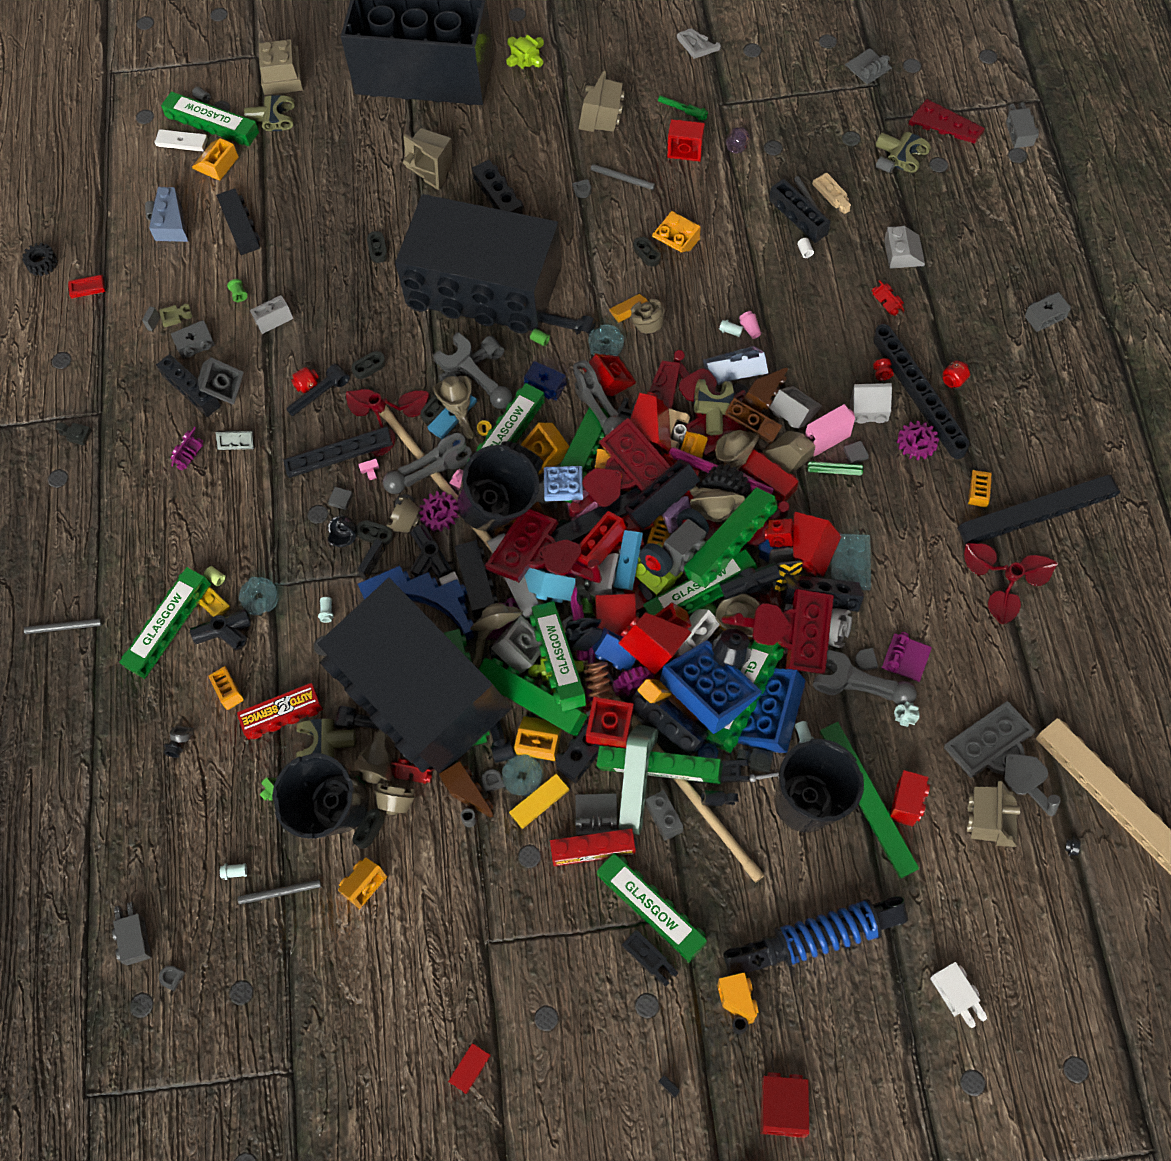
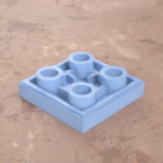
(563, 483)

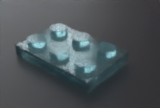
(852, 560)

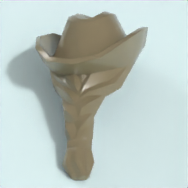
(455, 396)
(736, 447)
(715, 503)
(739, 604)
(492, 618)
(374, 761)

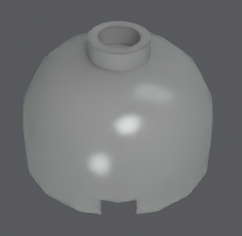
(839, 627)

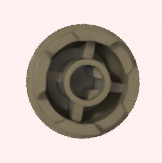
(648, 316)
(404, 516)
(394, 798)

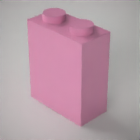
(830, 429)

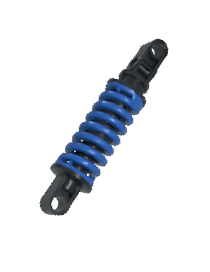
(819, 934)

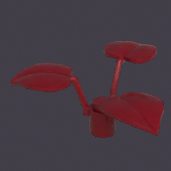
(363, 400)
(1003, 605)

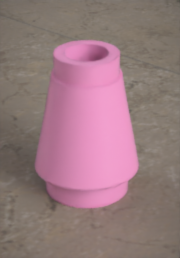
(750, 324)

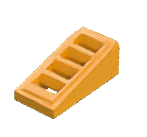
(977, 500)
(652, 535)
(653, 690)
(233, 696)

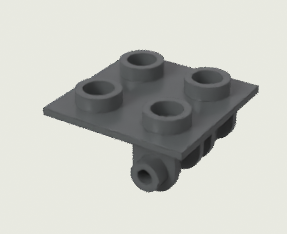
(869, 66)
(596, 813)

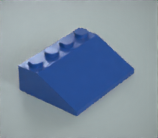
(708, 689)
(775, 713)

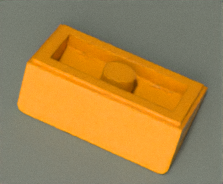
(623, 310)
(694, 444)

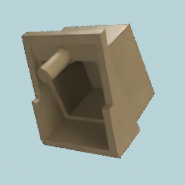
(280, 67)
(602, 105)
(429, 156)
(993, 815)

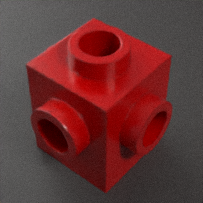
(780, 532)

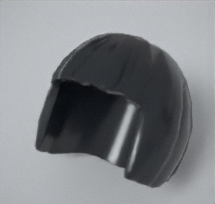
(342, 531)

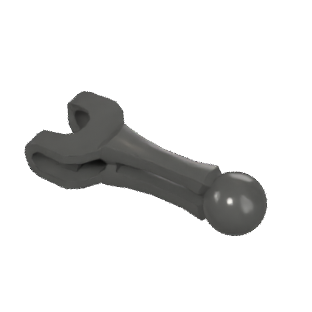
(462, 362)
(588, 390)
(441, 458)
(851, 678)

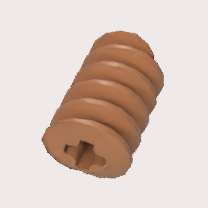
(598, 680)

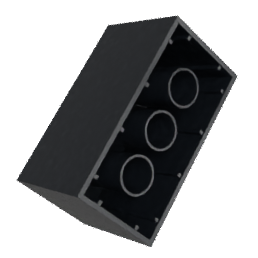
(419, 49)
(479, 263)
(411, 679)

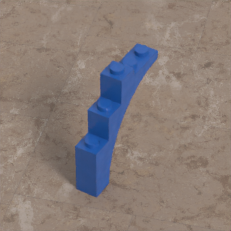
(422, 589)

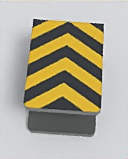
(784, 560)

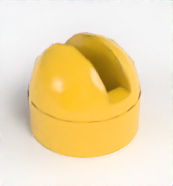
(479, 427)

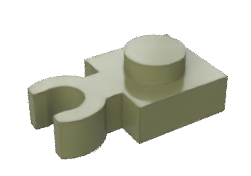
(173, 315)

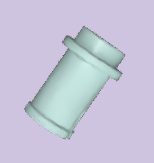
(730, 328)
(325, 610)
(803, 731)
(228, 871)

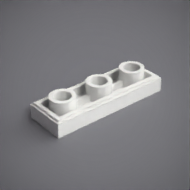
(181, 140)

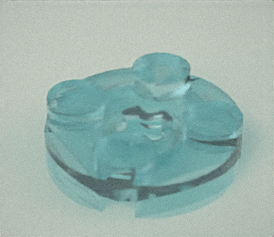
(601, 334)
(261, 605)
(511, 772)

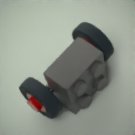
(678, 547)

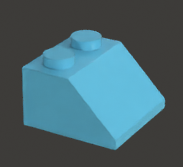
(548, 584)

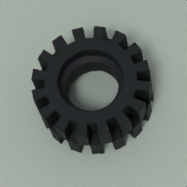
(42, 266)

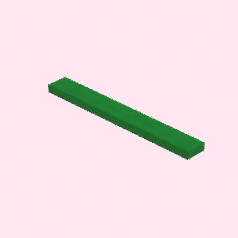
(876, 812)

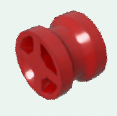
(883, 369)

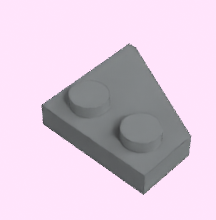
(697, 44)

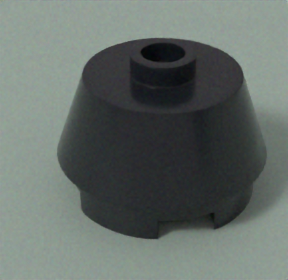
(732, 648)

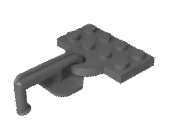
(997, 745)

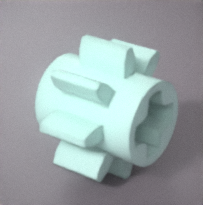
(906, 714)

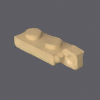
(832, 192)

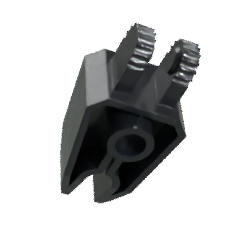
(583, 633)

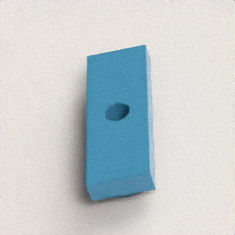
(445, 421)
(628, 560)

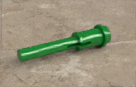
(690, 110)

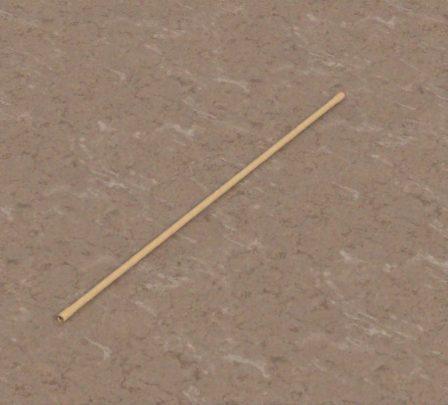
(748, 864)

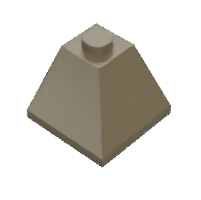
(790, 451)

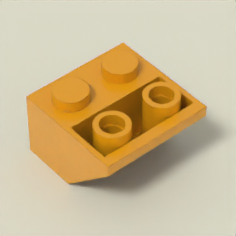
(216, 159)
(678, 232)
(537, 738)
(736, 996)

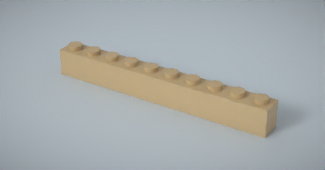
(1108, 790)

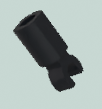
(718, 798)

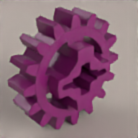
(926, 444)
(439, 511)
(631, 681)

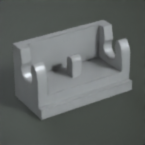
(271, 314)

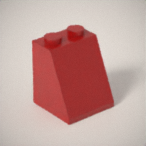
(653, 420)
(814, 543)
(615, 611)
(653, 640)
(784, 1105)

